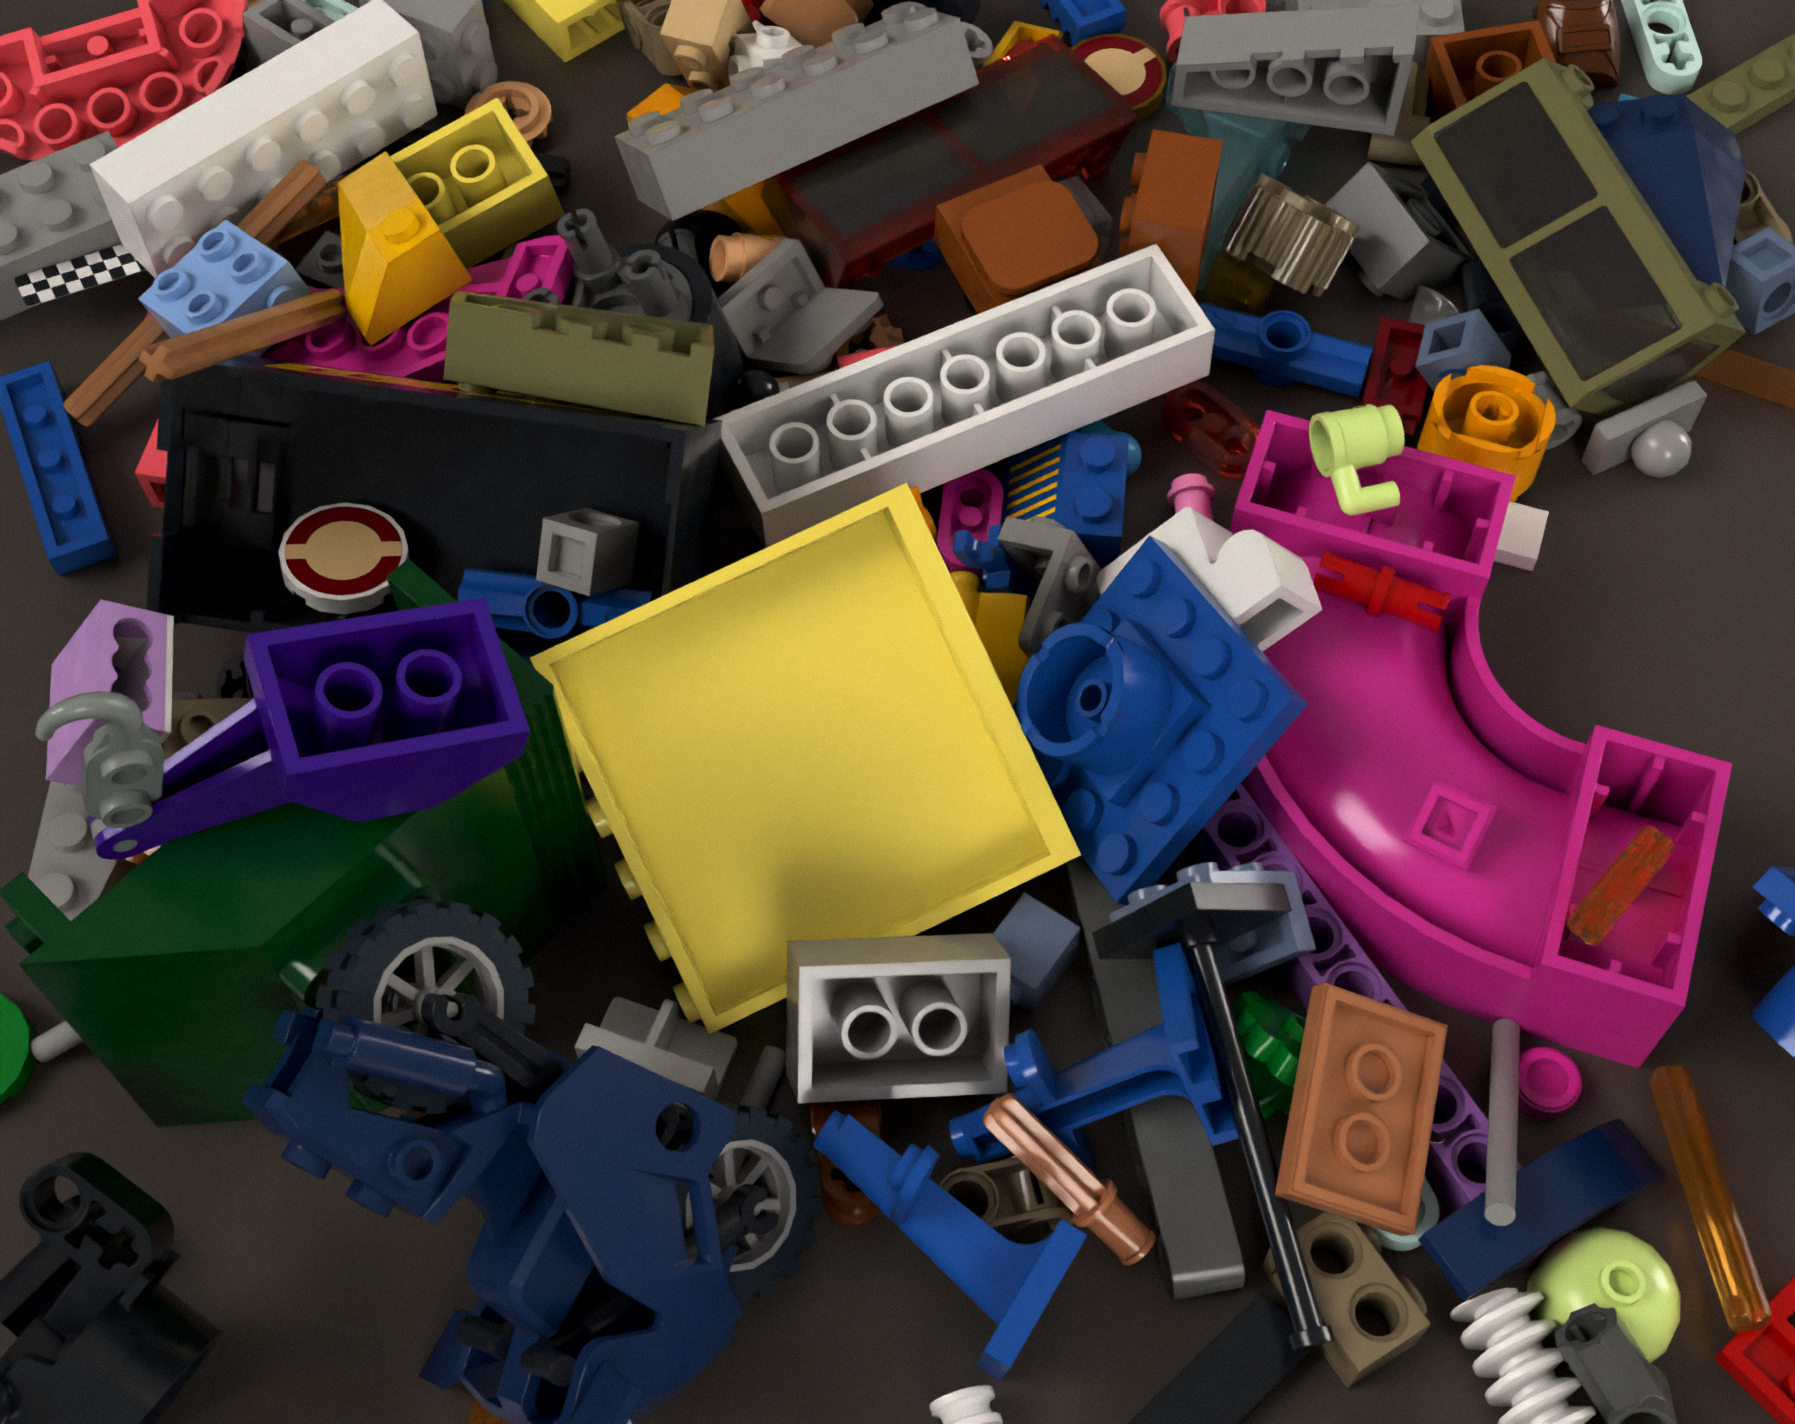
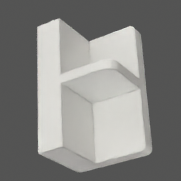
(663, 1044)

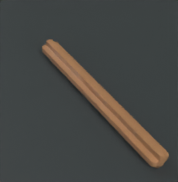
(241, 335)
(123, 365)

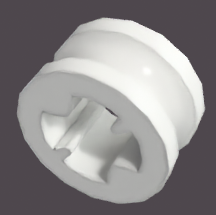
(966, 1406)

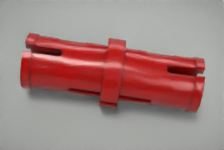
(1381, 591)

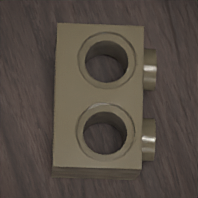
(1363, 1284)

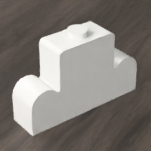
(1246, 573)

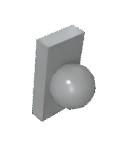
(1648, 433)

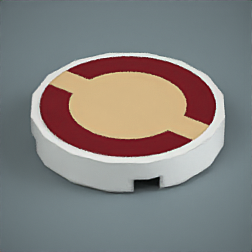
(342, 557)

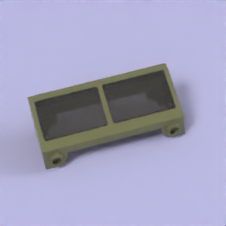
(1574, 242)

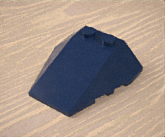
(1684, 171)

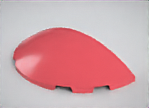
(114, 73)

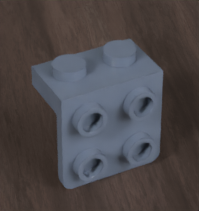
(1259, 948)

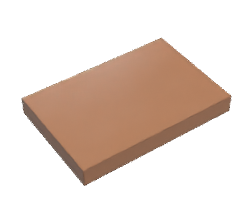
(1362, 1110)

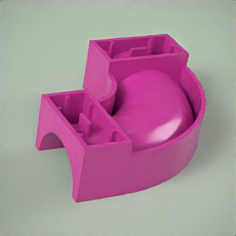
(1419, 705)

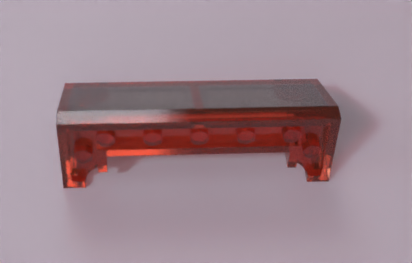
(883, 189)

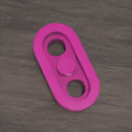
(978, 488)

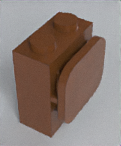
(1014, 238)

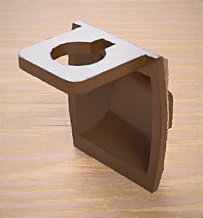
(1584, 36)

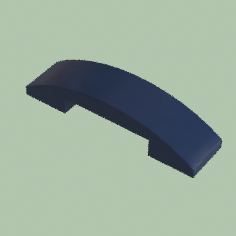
(1552, 1200)

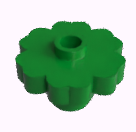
(1271, 1047)

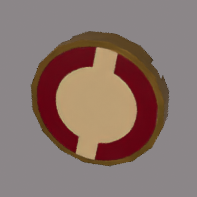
(1128, 67)

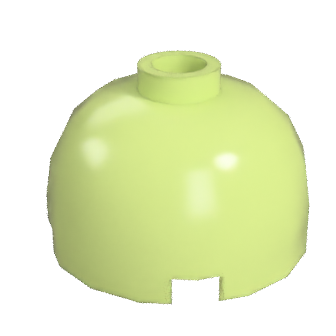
(1611, 1271)

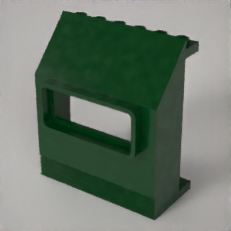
(234, 924)

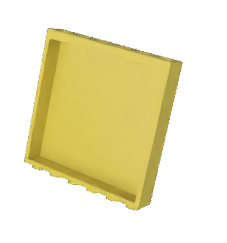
(804, 755)

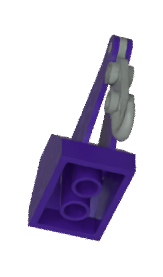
(341, 720)

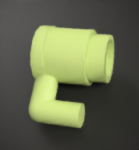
(1353, 441)

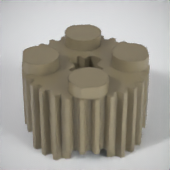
(1290, 236)

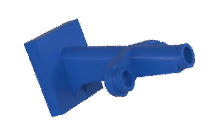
(1154, 1063)
(999, 1276)

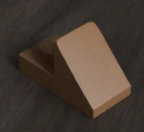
(815, 20)

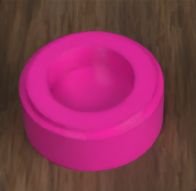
(1547, 1083)

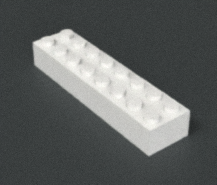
(966, 394)

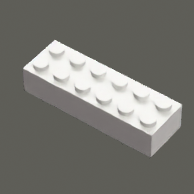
(316, 102)

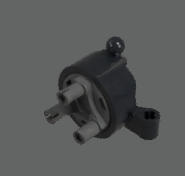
(656, 284)

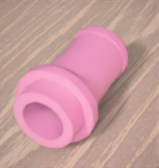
(1192, 491)

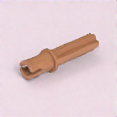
(1060, 1170)

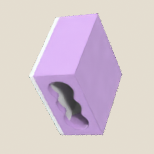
(116, 652)

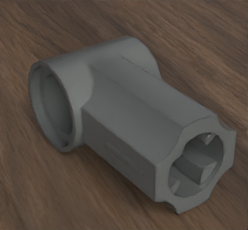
(1614, 1368)

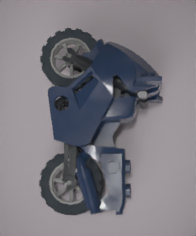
(602, 1232)

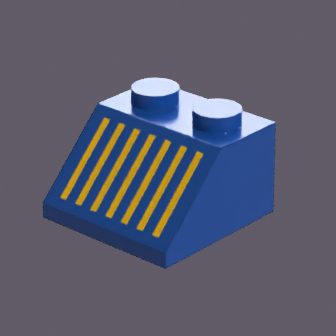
(1075, 483)

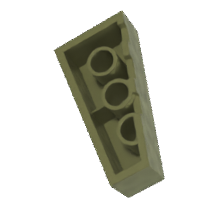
(580, 356)

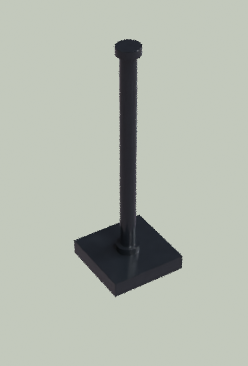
(1201, 920)

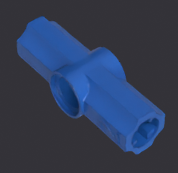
(1286, 351)
(520, 603)

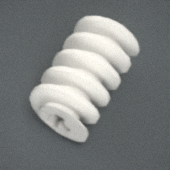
(1519, 1359)

